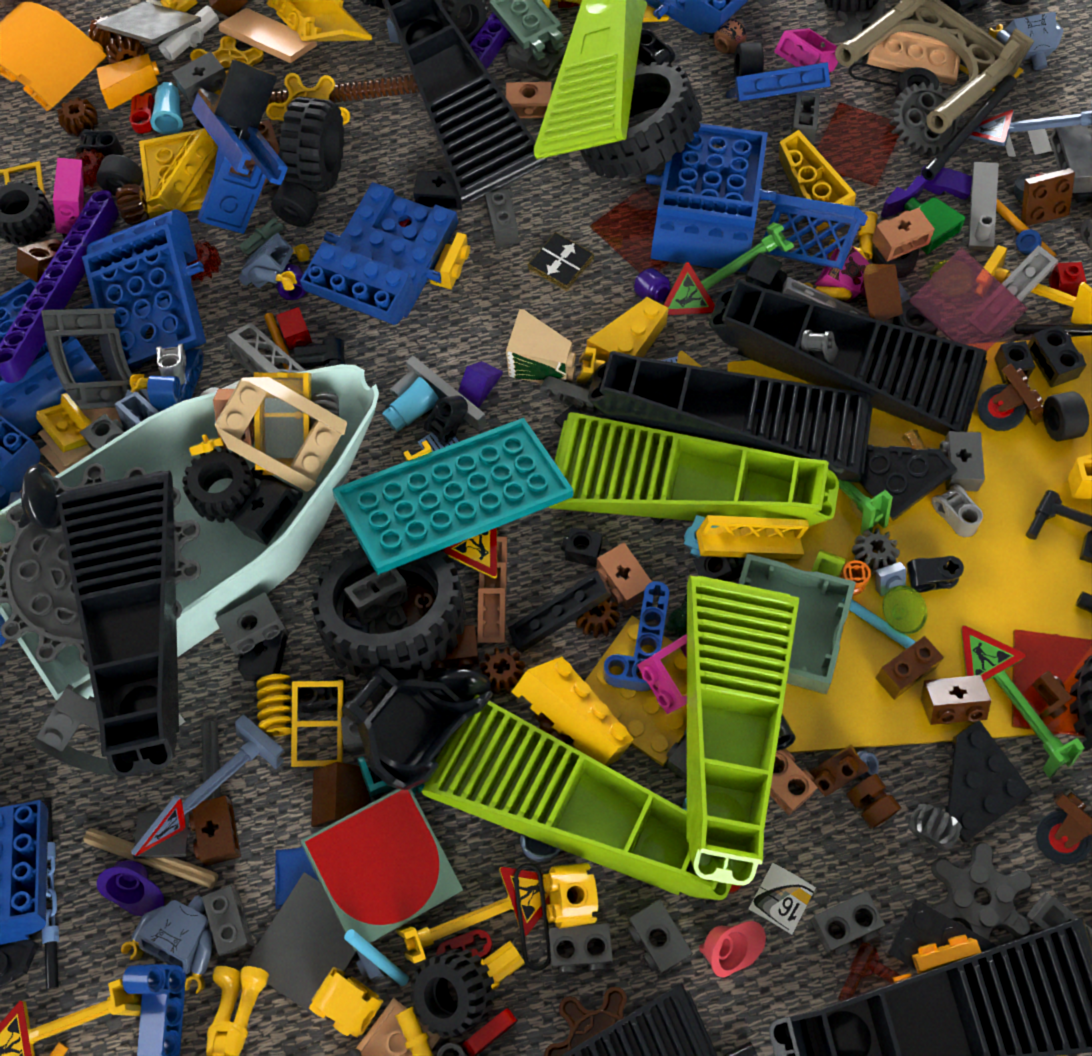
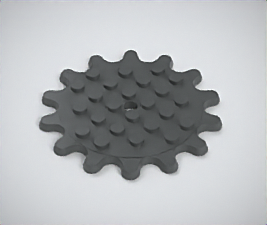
(40, 580)

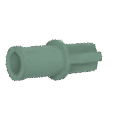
(260, 236)

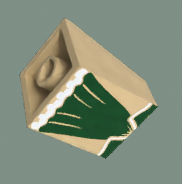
(538, 351)

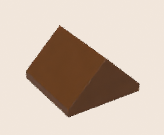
(882, 291)
(337, 793)

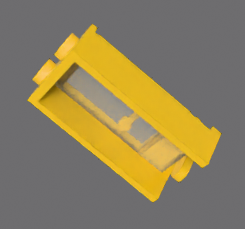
(279, 426)

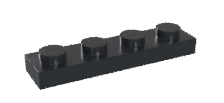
(559, 611)

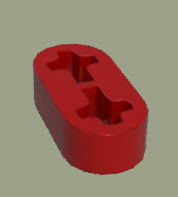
(467, 939)
(489, 1033)

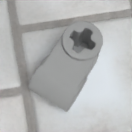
(172, 361)
(957, 506)

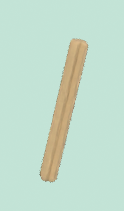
(166, 864)

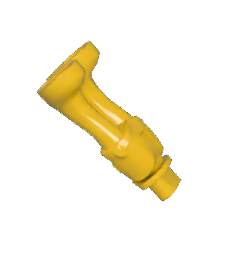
(228, 1037)

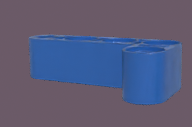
(168, 391)
(646, 636)
(161, 1006)

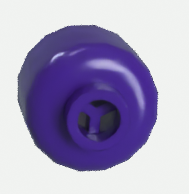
(652, 284)
(298, 290)

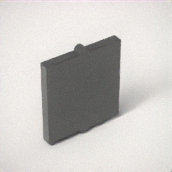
(172, 847)

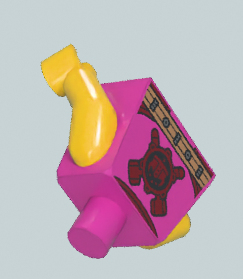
(843, 283)

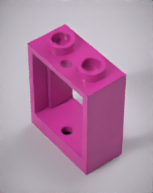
(804, 48)
(68, 193)
(656, 675)

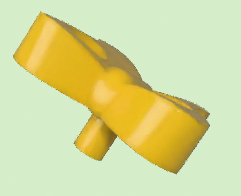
(206, 446)

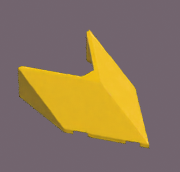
(320, 20)

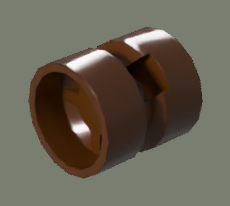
(879, 810)

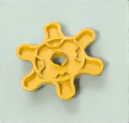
(228, 52)
(295, 87)

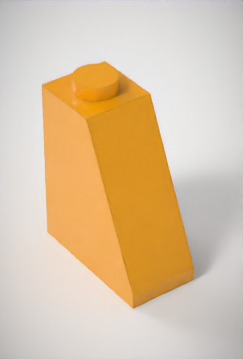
(126, 79)

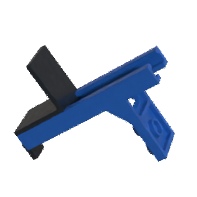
(233, 124)

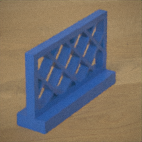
(780, 82)
(820, 212)

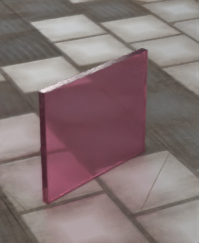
(968, 302)

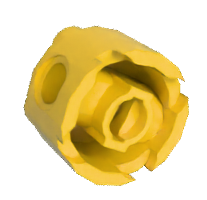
(584, 893)
(346, 1002)

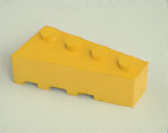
(811, 174)
(574, 709)

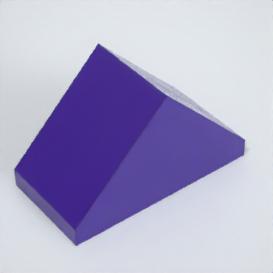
(478, 382)

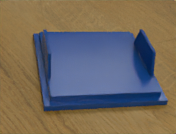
(288, 871)

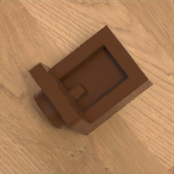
(1054, 694)

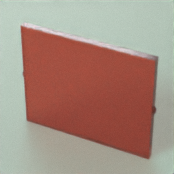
(858, 143)
(631, 230)
(1060, 656)

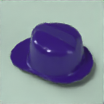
(130, 887)

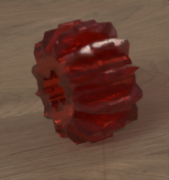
(91, 162)
(209, 257)

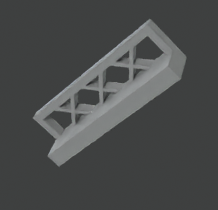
(248, 356)

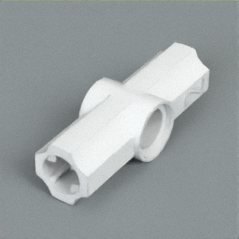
(180, 41)

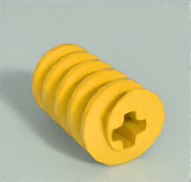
(273, 706)

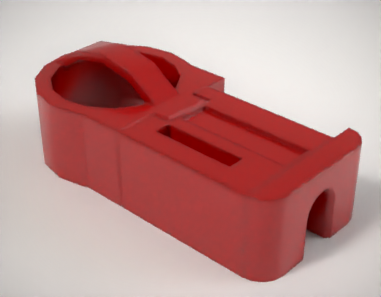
(141, 110)

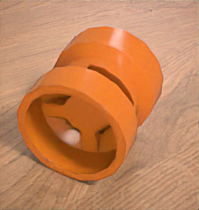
(861, 577)

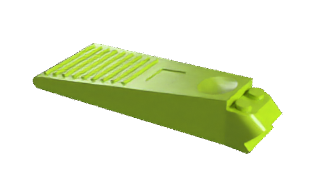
(594, 80)
(680, 476)
(734, 712)
(566, 799)

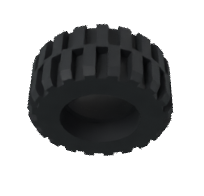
(312, 143)

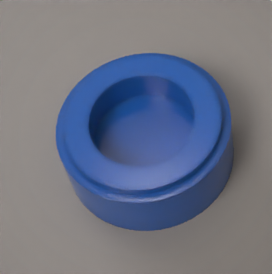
(1028, 241)

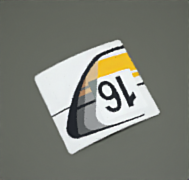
(782, 898)

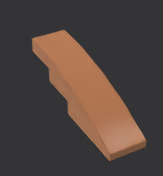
(492, 599)

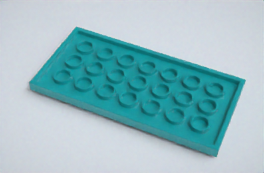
(451, 495)

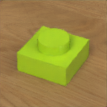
(828, 563)

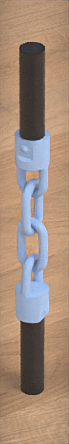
(50, 934)

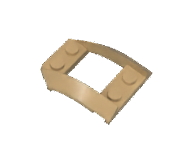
(313, 452)

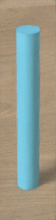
(880, 624)
(376, 957)

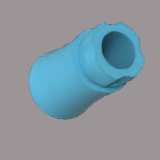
(166, 112)
(410, 405)

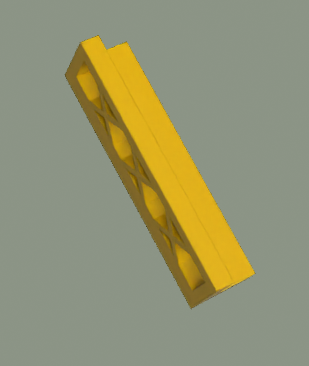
(184, 171)
(752, 539)

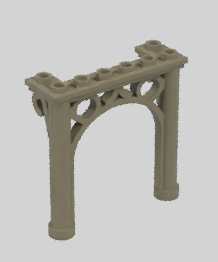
(959, 35)

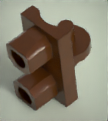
(838, 770)

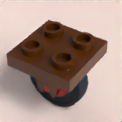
(1044, 195)
(1006, 404)
(1066, 833)

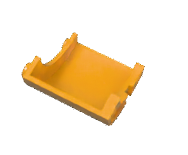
(45, 52)

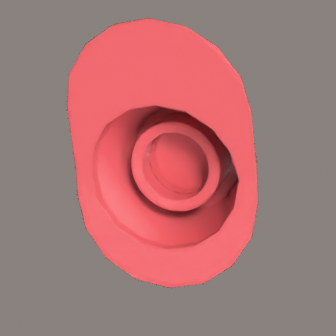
(733, 947)

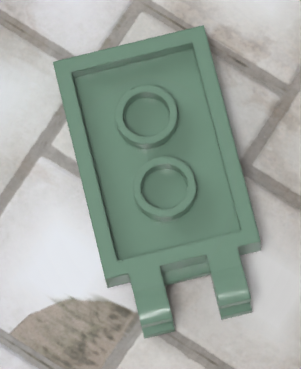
(529, 24)

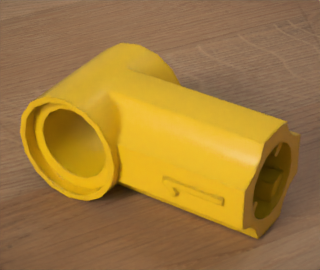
(503, 963)

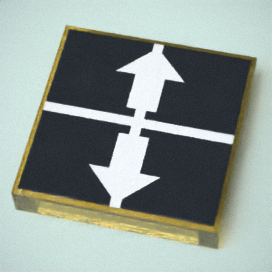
(561, 261)

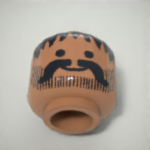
(729, 36)

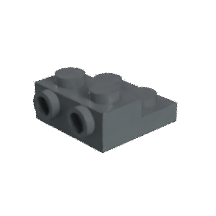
(526, 62)

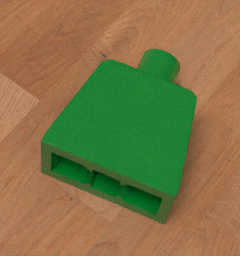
(942, 217)

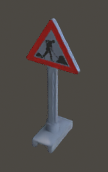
(997, 129)
(172, 817)

